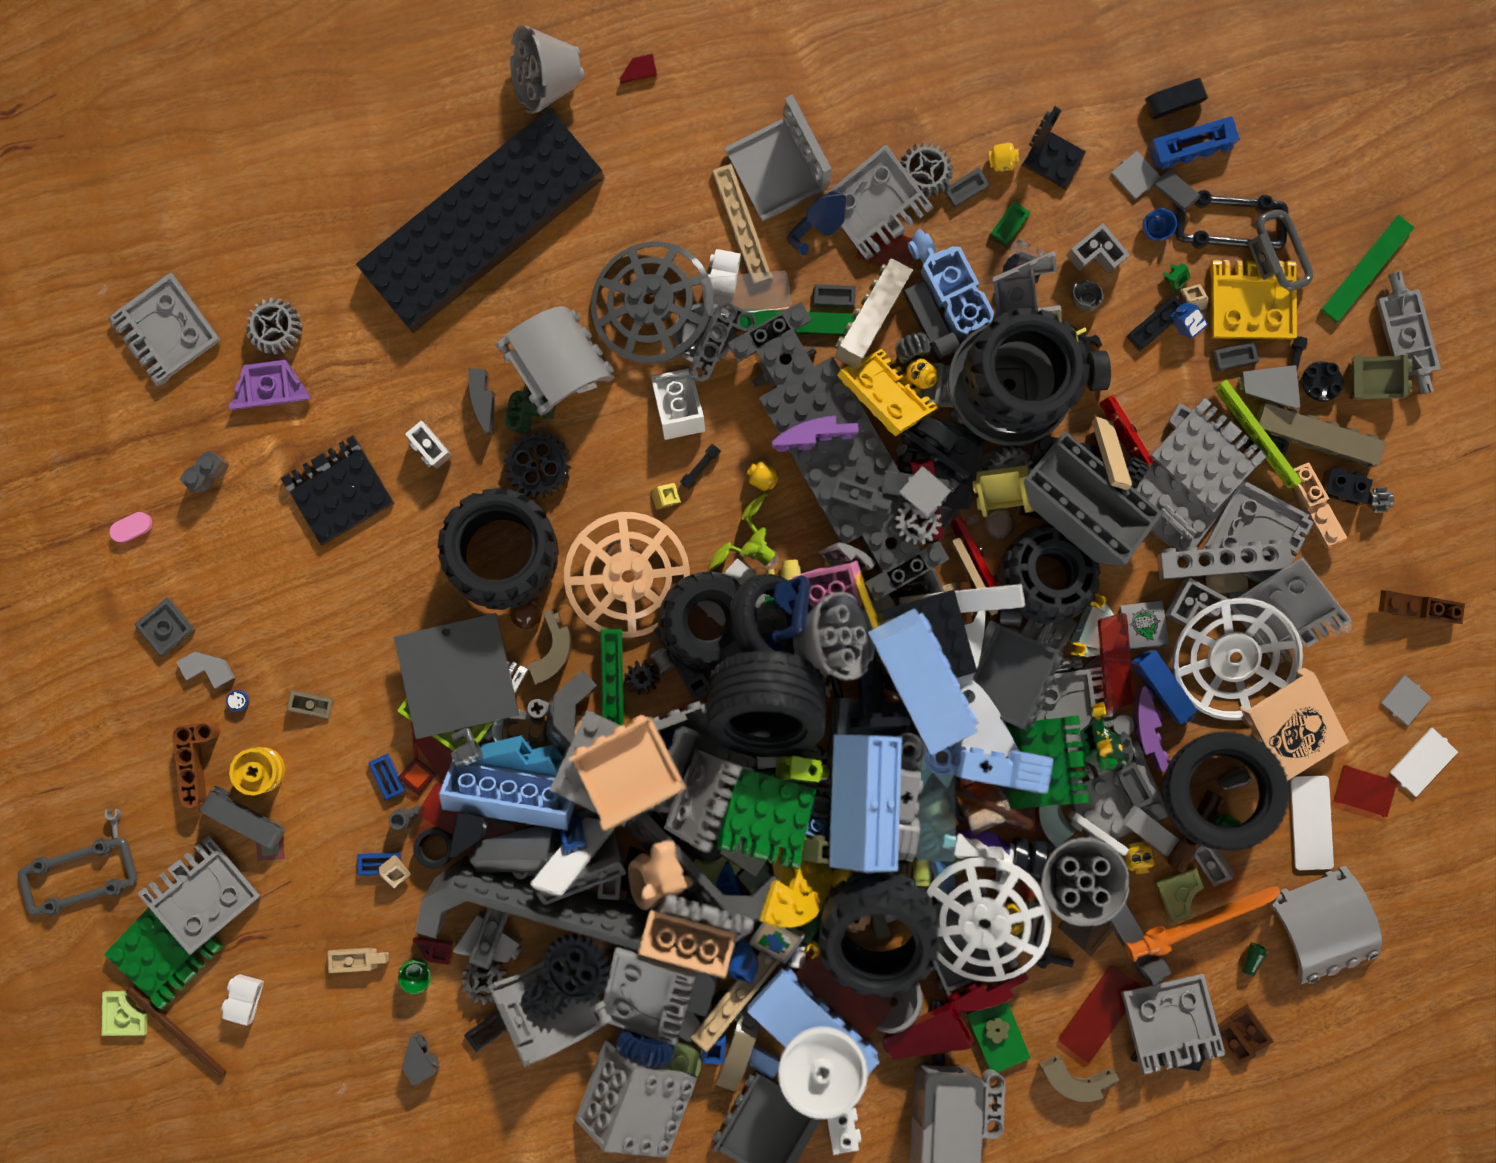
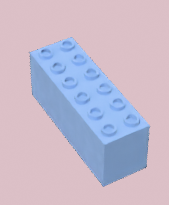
(924, 680)
(865, 803)
(790, 1007)

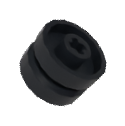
(1030, 858)

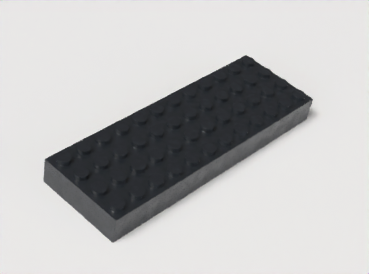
(481, 220)

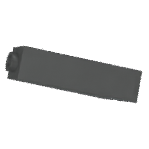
(516, 852)

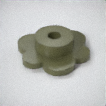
(1001, 1033)

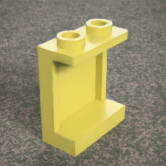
(1001, 489)

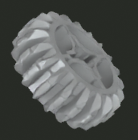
(939, 161)
(269, 333)

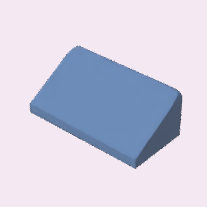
(763, 1062)

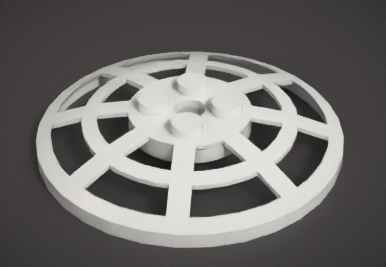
(1249, 658)
(995, 912)

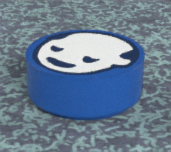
(237, 700)

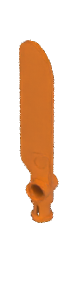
(1159, 940)

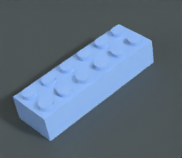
(505, 795)

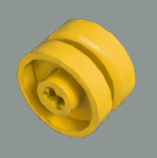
(245, 775)

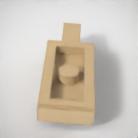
(355, 959)

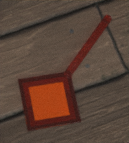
(416, 774)

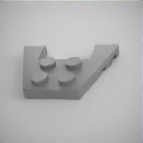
(1018, 288)

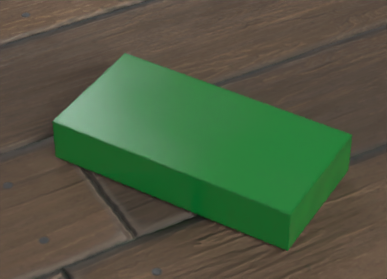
(1010, 223)

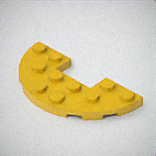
(803, 898)

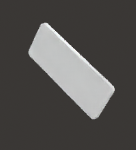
(1311, 822)
(564, 868)

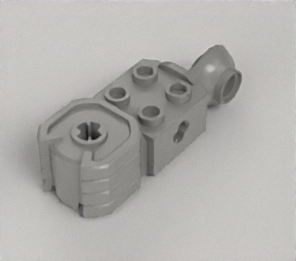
(909, 789)

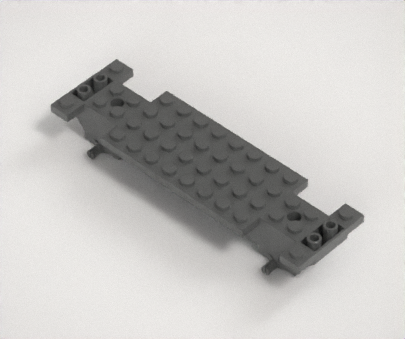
(817, 392)

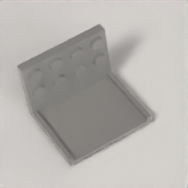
(781, 163)
(633, 1105)

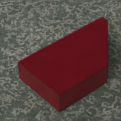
(639, 69)
(435, 950)

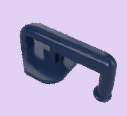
(825, 213)
(792, 599)

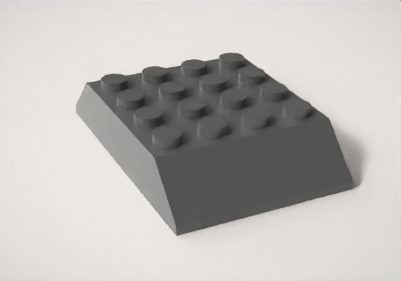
(1076, 498)

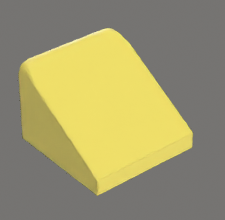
(665, 496)

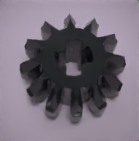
(636, 682)

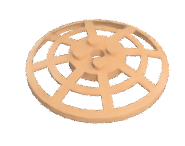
(617, 564)

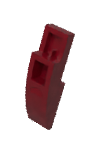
(978, 997)

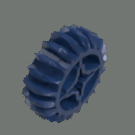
(644, 1050)

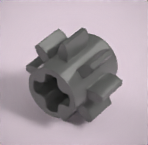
(1380, 500)

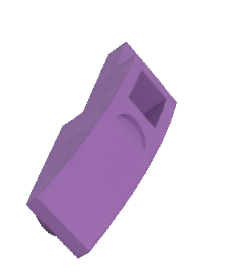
(805, 434)
(1145, 720)

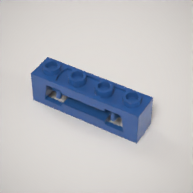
(1164, 148)

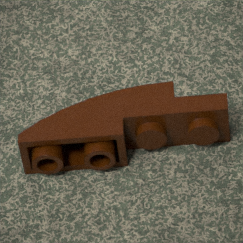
(1421, 607)

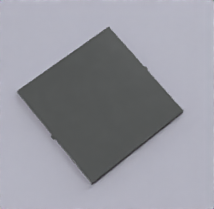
(456, 676)

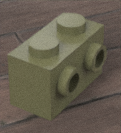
(816, 850)

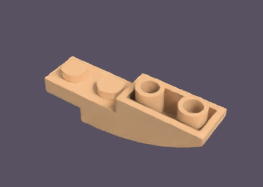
(1314, 502)

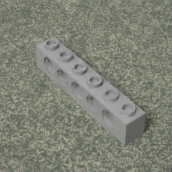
(1169, 569)

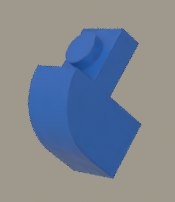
(743, 962)

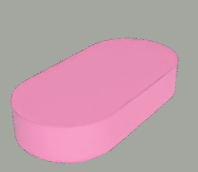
(131, 527)

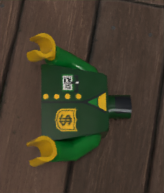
(1101, 744)

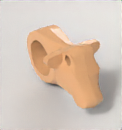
(656, 876)

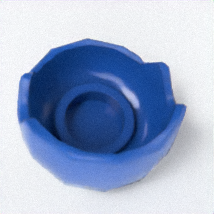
(1159, 224)

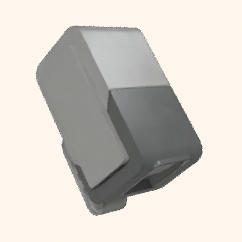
(954, 1113)

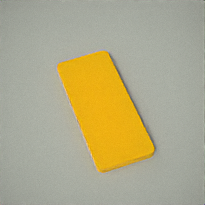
(867, 601)

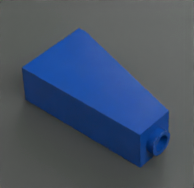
(1164, 686)

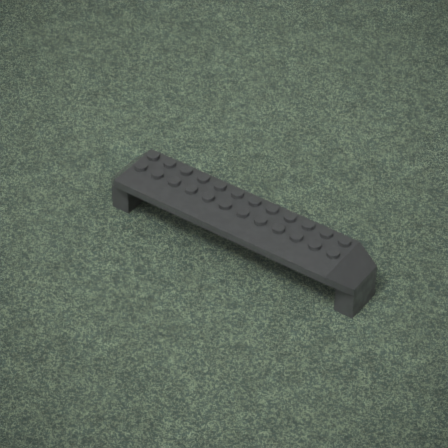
(646, 831)
(580, 912)

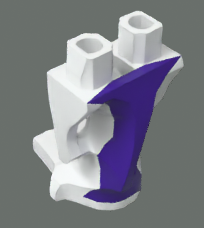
(985, 845)

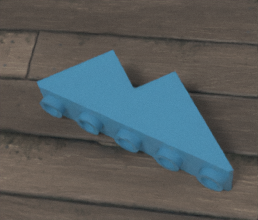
(519, 756)

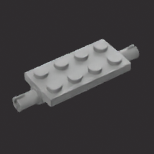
(1409, 330)

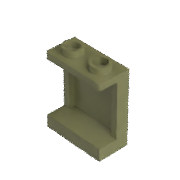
(1380, 377)

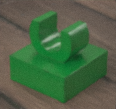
(1178, 278)

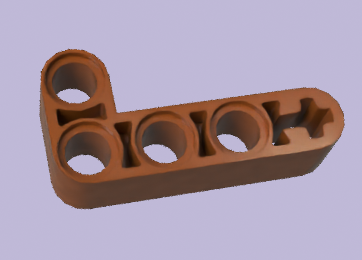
(195, 765)

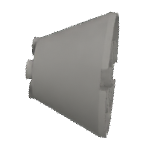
(542, 68)
(837, 637)
(1085, 882)

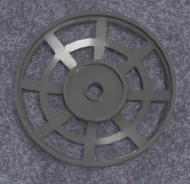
(653, 313)

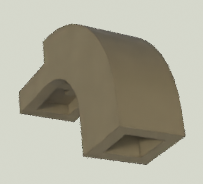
(559, 653)
(738, 1052)
(1077, 1088)

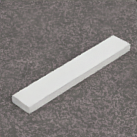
(982, 598)

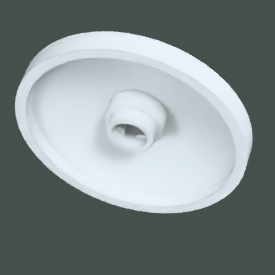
(822, 1072)

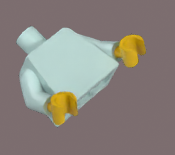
(1086, 633)

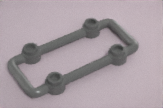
(43, 865)

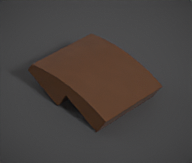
(1243, 1035)

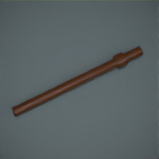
(1011, 815)
(145, 1003)

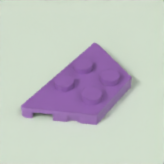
(268, 385)

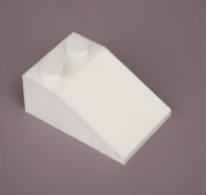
(678, 404)

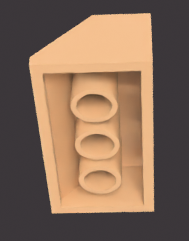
(687, 944)

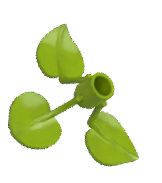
(754, 548)

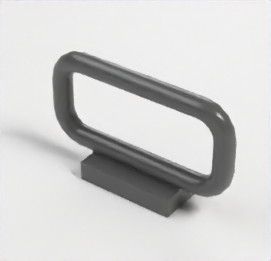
(1266, 257)

